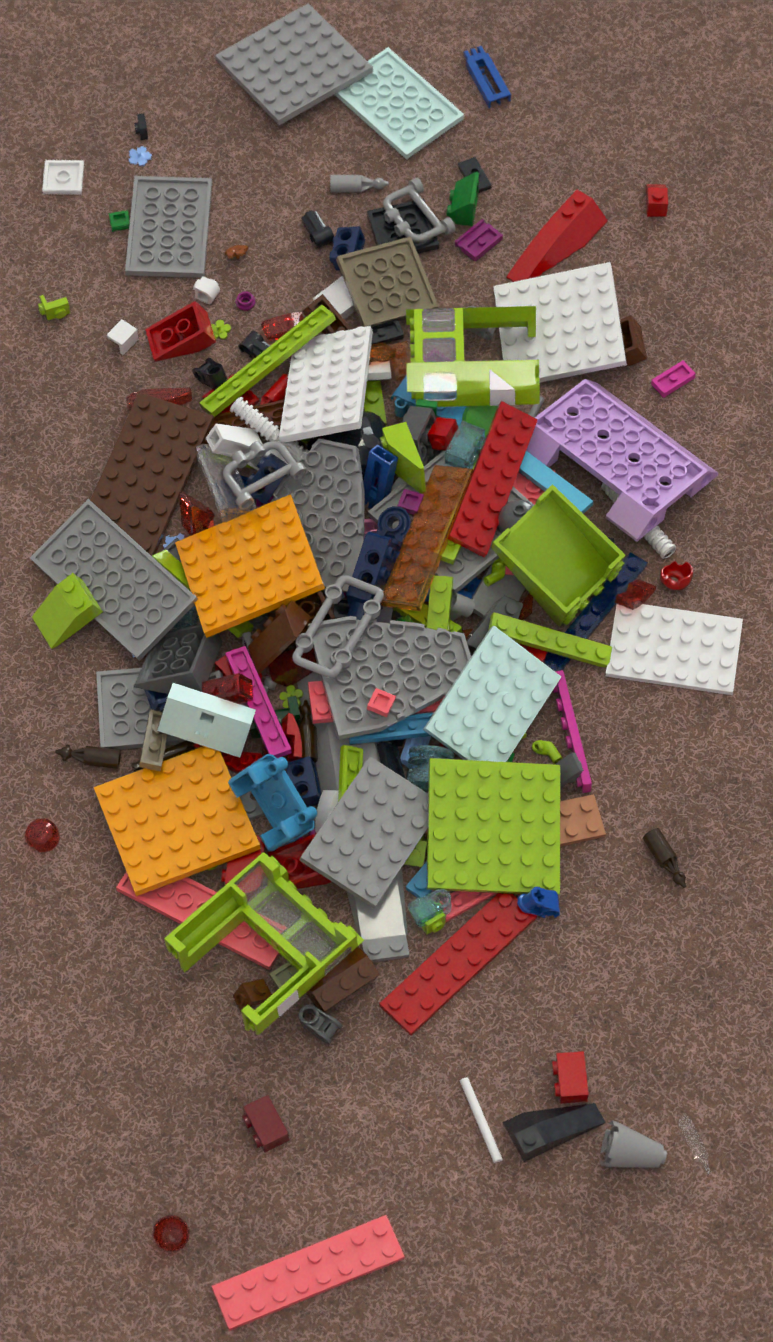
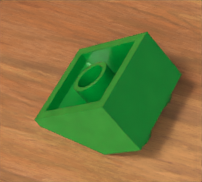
(464, 200)

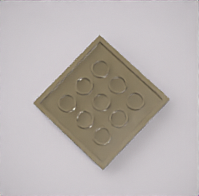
(386, 281)

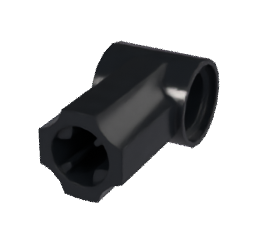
(318, 232)
(253, 344)

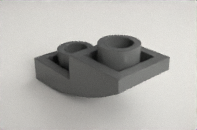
(569, 769)

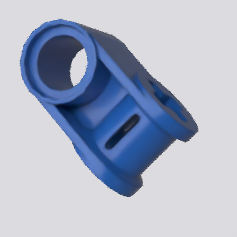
(540, 902)

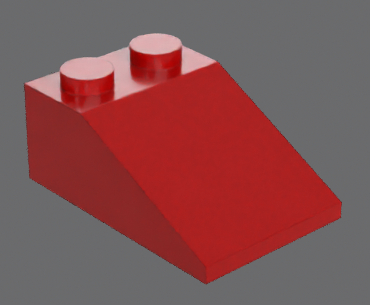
(181, 333)
(298, 872)

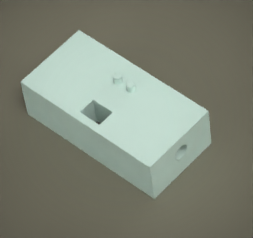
(206, 720)

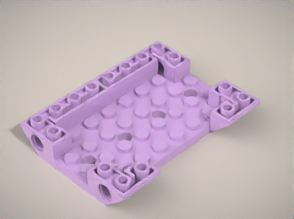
(630, 436)

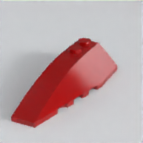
(561, 236)

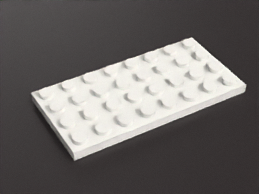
(327, 385)

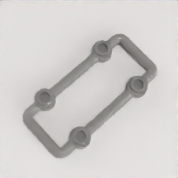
(342, 657)

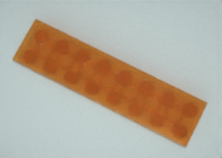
(426, 539)

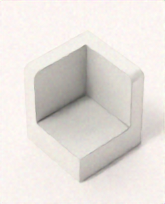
(123, 335)

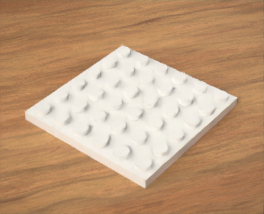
(574, 322)

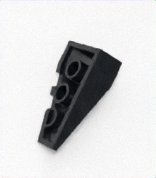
(545, 1129)

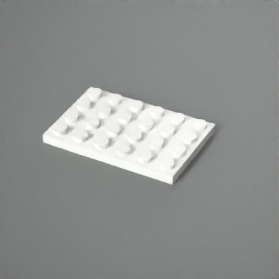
(675, 648)

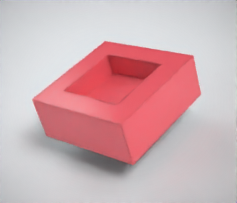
(381, 702)

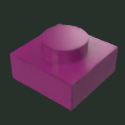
(410, 501)

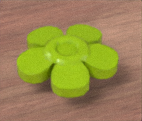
(220, 329)
(291, 691)

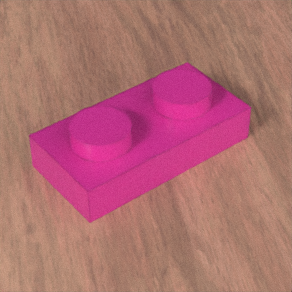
(673, 379)

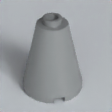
(630, 1149)

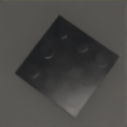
(410, 212)

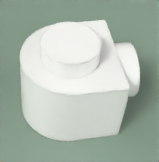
(206, 290)

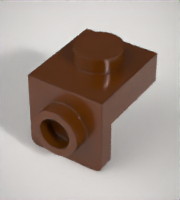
(251, 993)

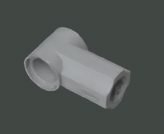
(461, 606)

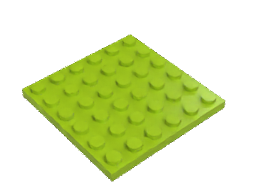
(493, 826)

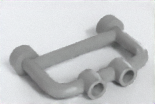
(402, 227)
(258, 450)

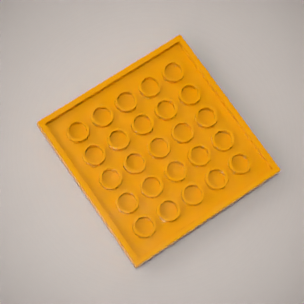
(249, 565)
(176, 819)

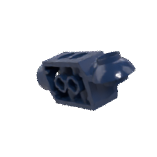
(378, 557)

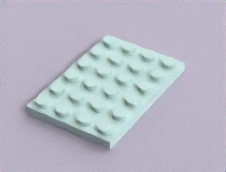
(400, 104)
(492, 700)

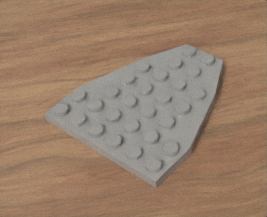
(330, 507)
(394, 657)

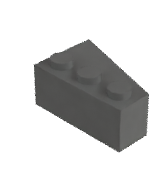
(504, 606)

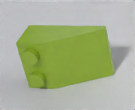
(409, 466)
(66, 610)

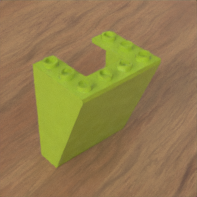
(559, 556)

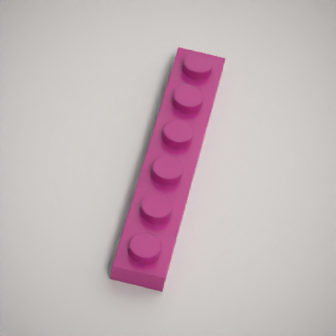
(264, 716)
(569, 723)

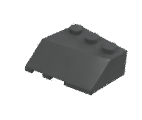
(419, 423)

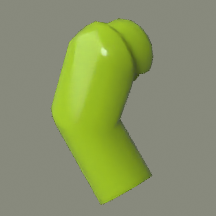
(497, 573)
(547, 748)

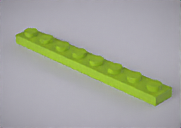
(267, 361)

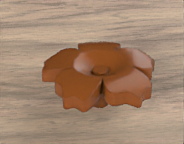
(237, 250)

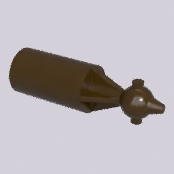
(308, 733)
(92, 756)
(664, 854)

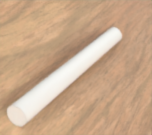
(481, 1121)

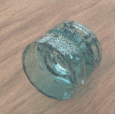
(420, 763)

